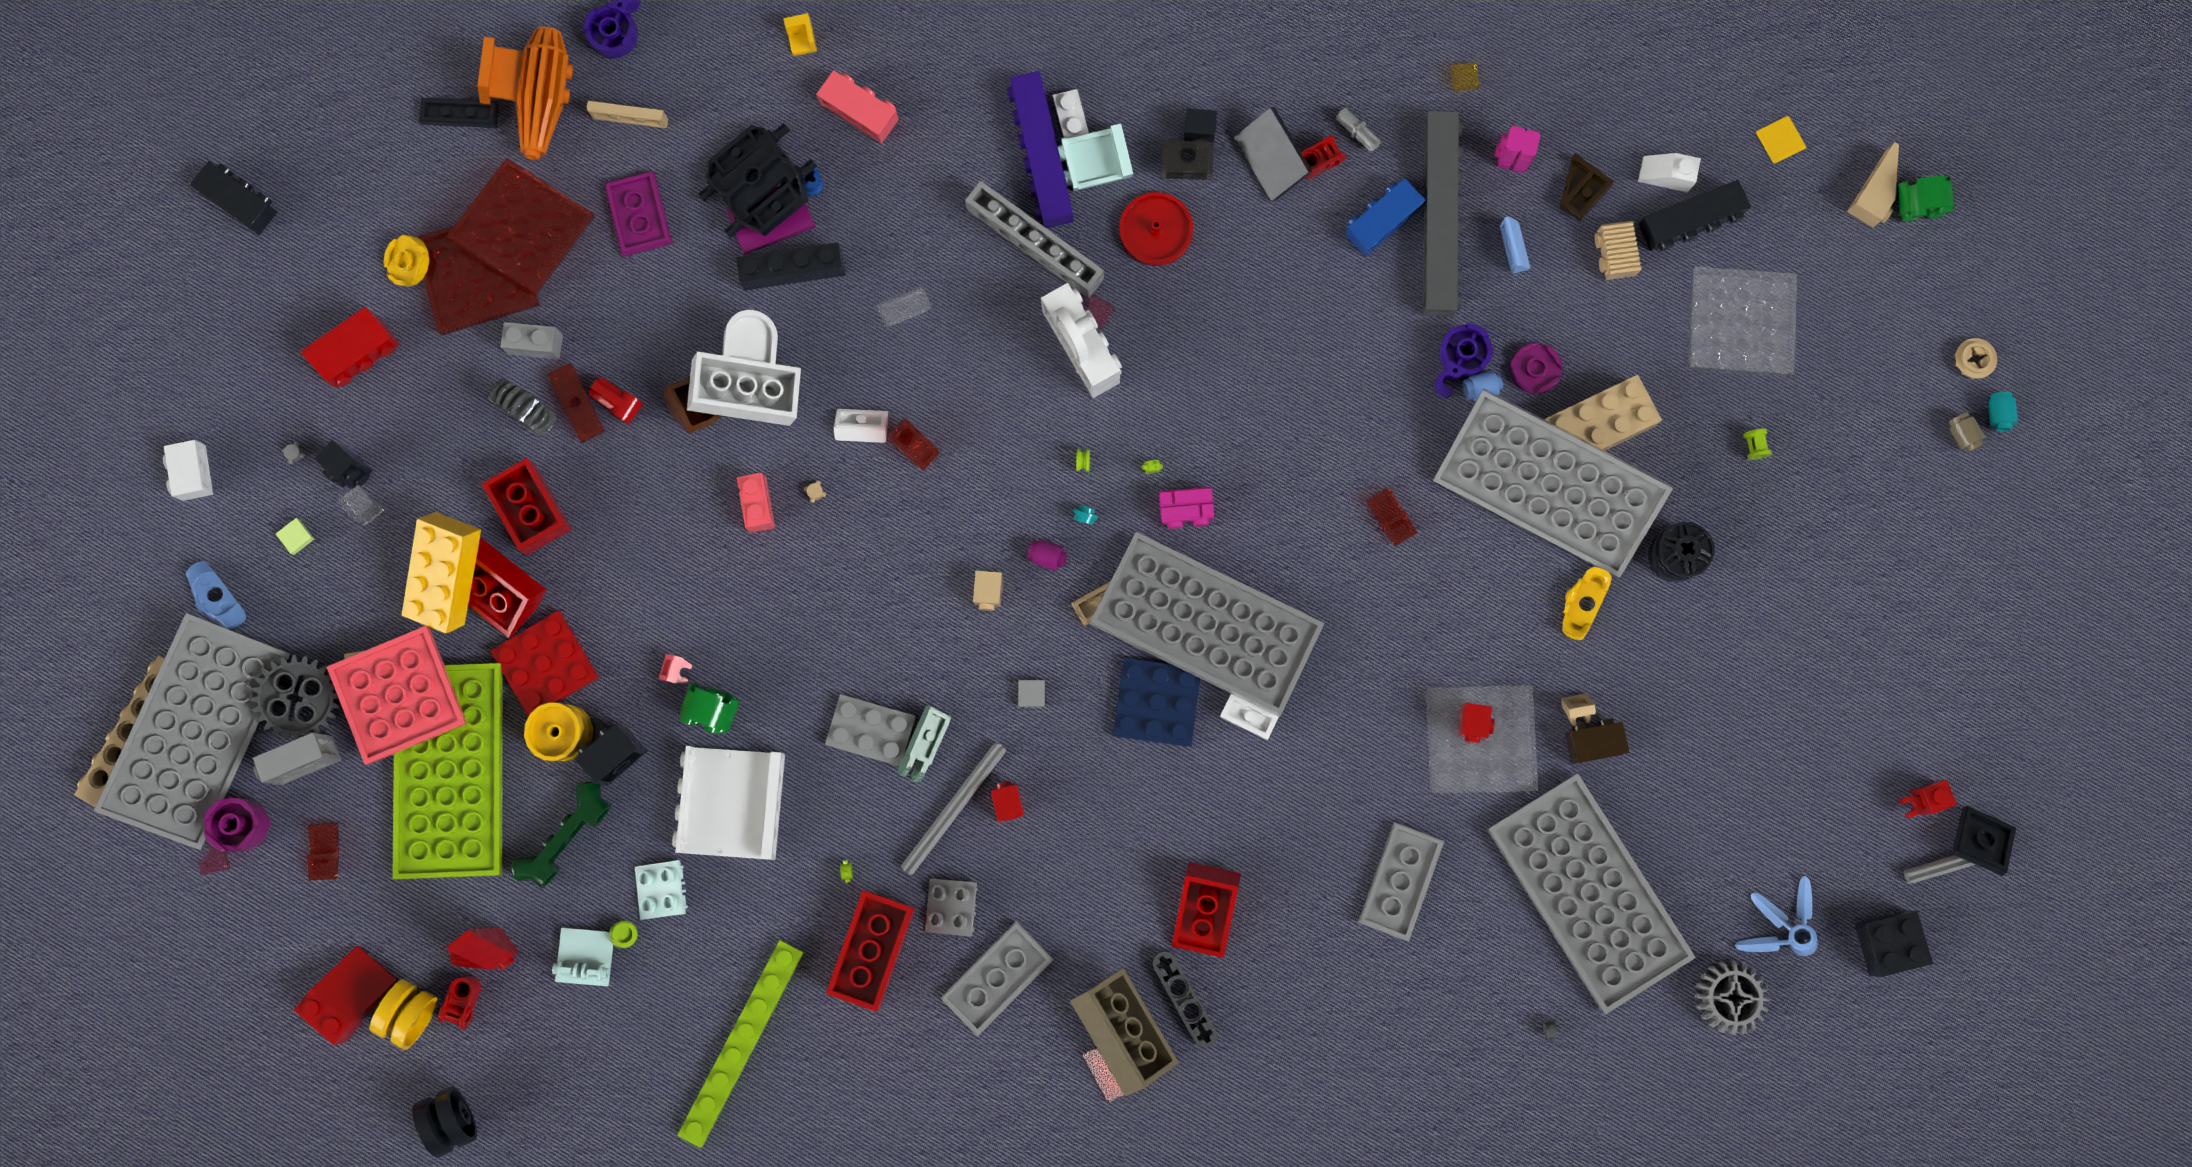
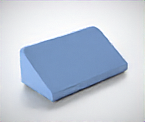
(1514, 245)

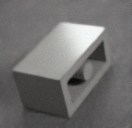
(531, 340)

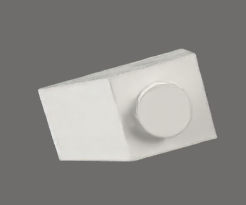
(1670, 171)

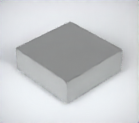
(1031, 693)

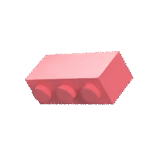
(858, 106)

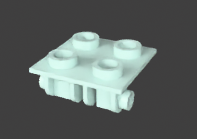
(660, 890)
(584, 957)

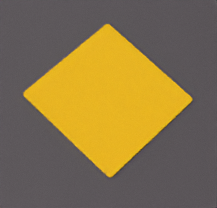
(1781, 139)

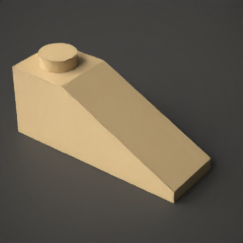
(1879, 191)

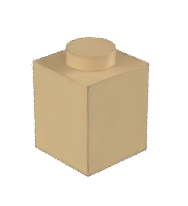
(987, 590)

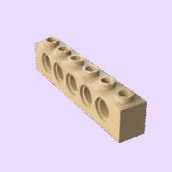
(91, 785)

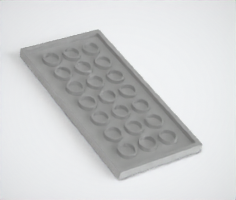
(1552, 483)
(1207, 624)
(189, 732)
(1591, 893)

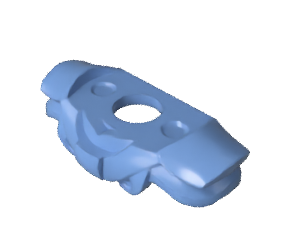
(226, 610)

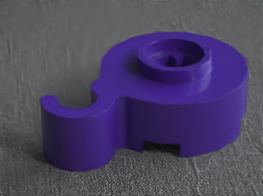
(607, 18)
(1457, 364)

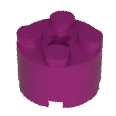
(241, 836)

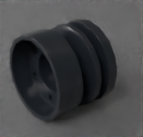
(1667, 557)

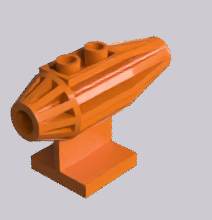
(533, 80)

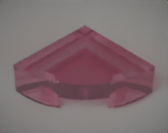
(1100, 310)
(214, 862)

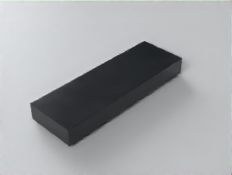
(458, 113)

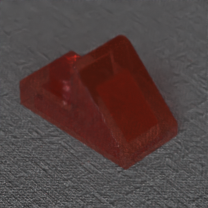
(913, 444)

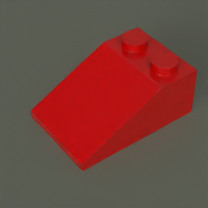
(1206, 909)
(345, 996)

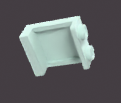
(1095, 158)

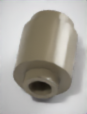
(1966, 432)

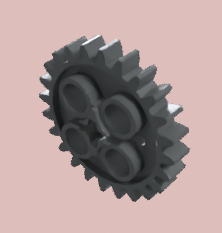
(271, 691)

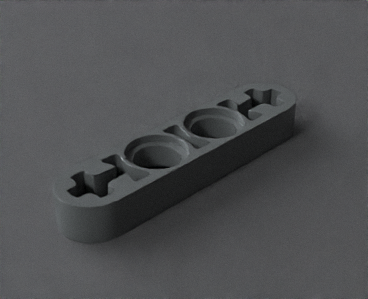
(1185, 998)

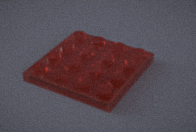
(520, 227)
(465, 289)

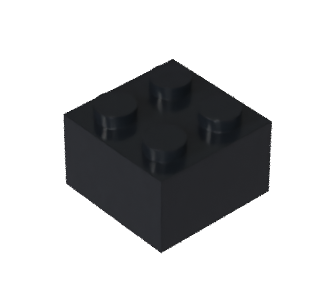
(610, 754)
(1893, 943)

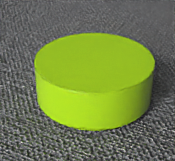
(623, 934)

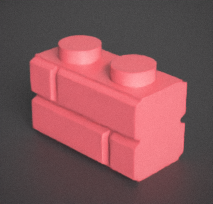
(756, 502)

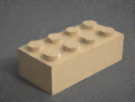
(1610, 415)

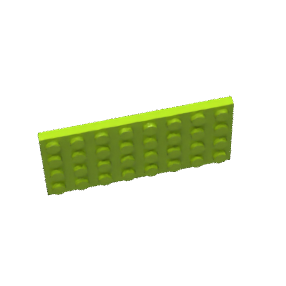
(452, 788)

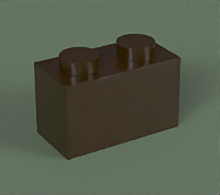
(1596, 742)

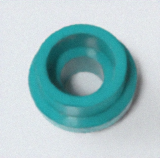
(1085, 514)

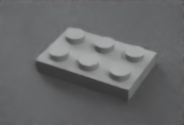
(870, 730)

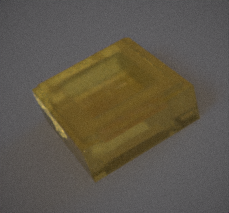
(1464, 77)

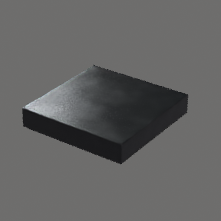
(1984, 840)

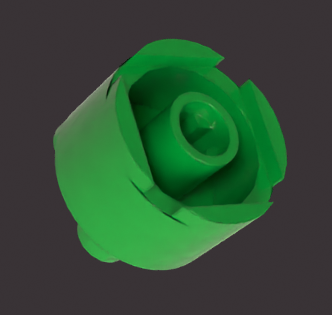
(1925, 197)
(710, 708)

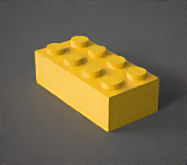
(441, 572)

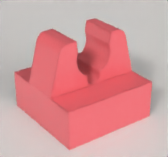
(671, 669)

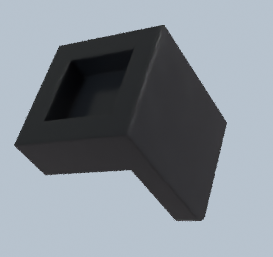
(1200, 124)

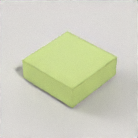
(295, 536)

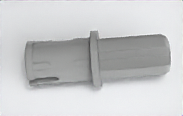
(1358, 129)

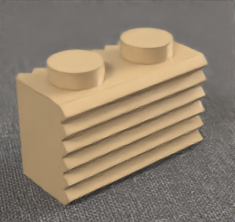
(1618, 250)

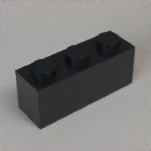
(234, 197)

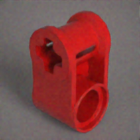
(1324, 156)
(460, 1007)

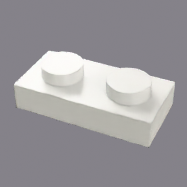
(1070, 114)
(1249, 717)

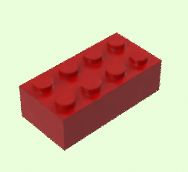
(870, 950)

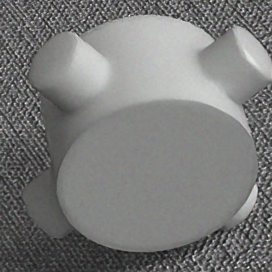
(293, 453)

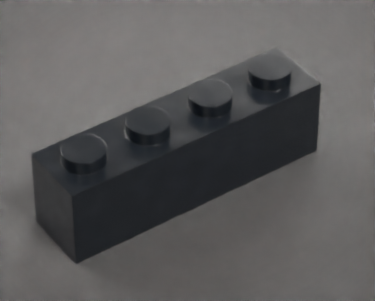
(1694, 216)
(790, 266)

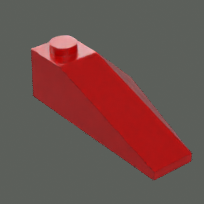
(483, 949)

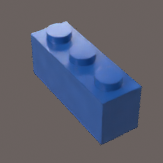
(1384, 216)

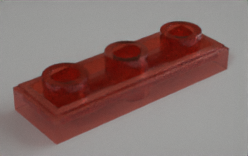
(569, 390)

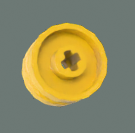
(557, 731)
(403, 1014)

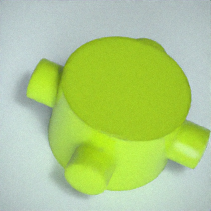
(1152, 466)
(846, 871)

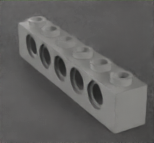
(1034, 239)

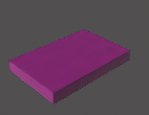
(638, 213)
(795, 224)

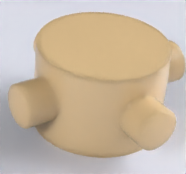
(814, 491)

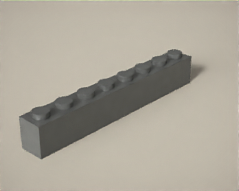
(1441, 214)

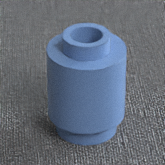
(1475, 383)

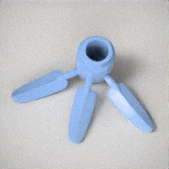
(1779, 919)

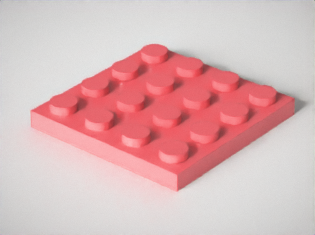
(396, 695)

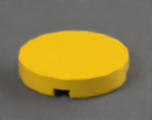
(406, 260)

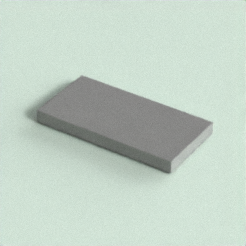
(1401, 881)
(996, 978)

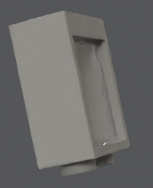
(296, 759)

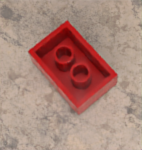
(526, 506)

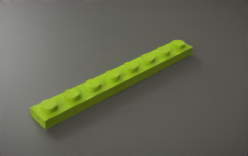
(740, 1044)

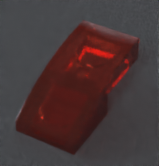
(1391, 517)
(324, 851)

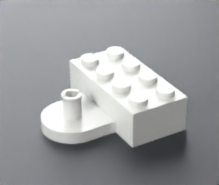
(1080, 339)
(745, 377)

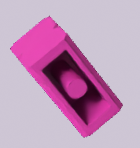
(1517, 149)
(1186, 506)

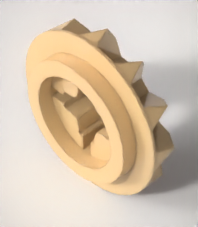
(1979, 348)

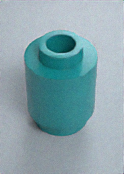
(2002, 411)

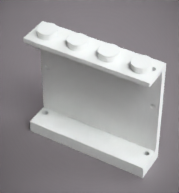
(729, 803)

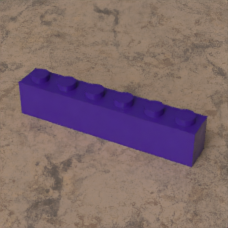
(1041, 150)

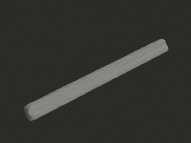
(953, 808)

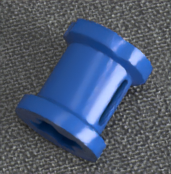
(815, 187)

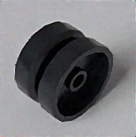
(444, 1122)

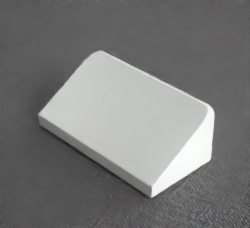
(861, 425)

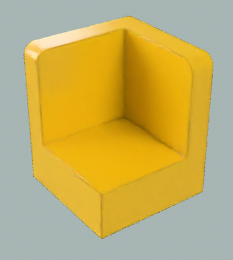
(800, 34)

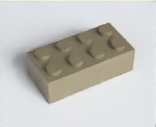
(1124, 1032)

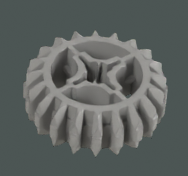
(1732, 987)

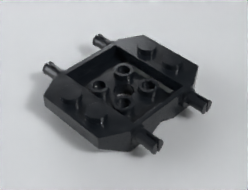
(757, 152)

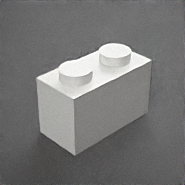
(187, 470)

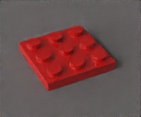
(545, 663)

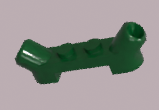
(542, 868)

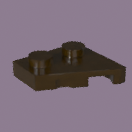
(1583, 188)

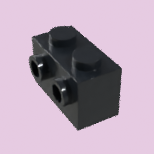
(343, 465)

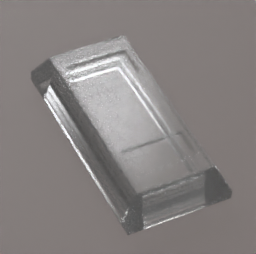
(904, 306)

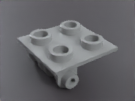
(951, 907)

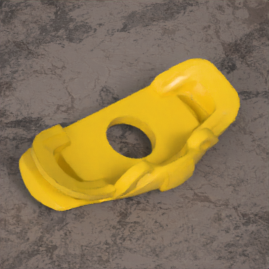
(1593, 585)

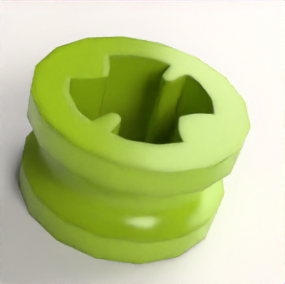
(1083, 460)

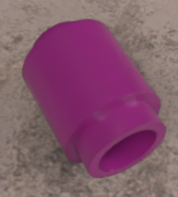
(1047, 554)

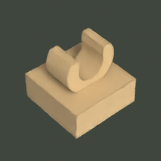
(1578, 706)

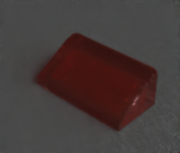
(1102, 1075)

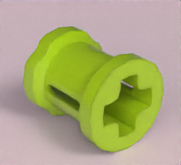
(1757, 444)

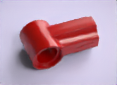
(620, 403)

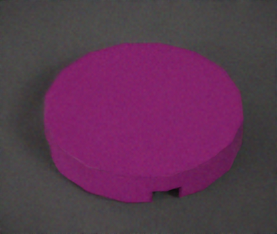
(1535, 368)

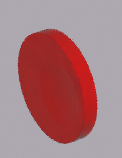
(1156, 229)

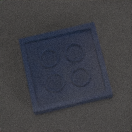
(1156, 703)

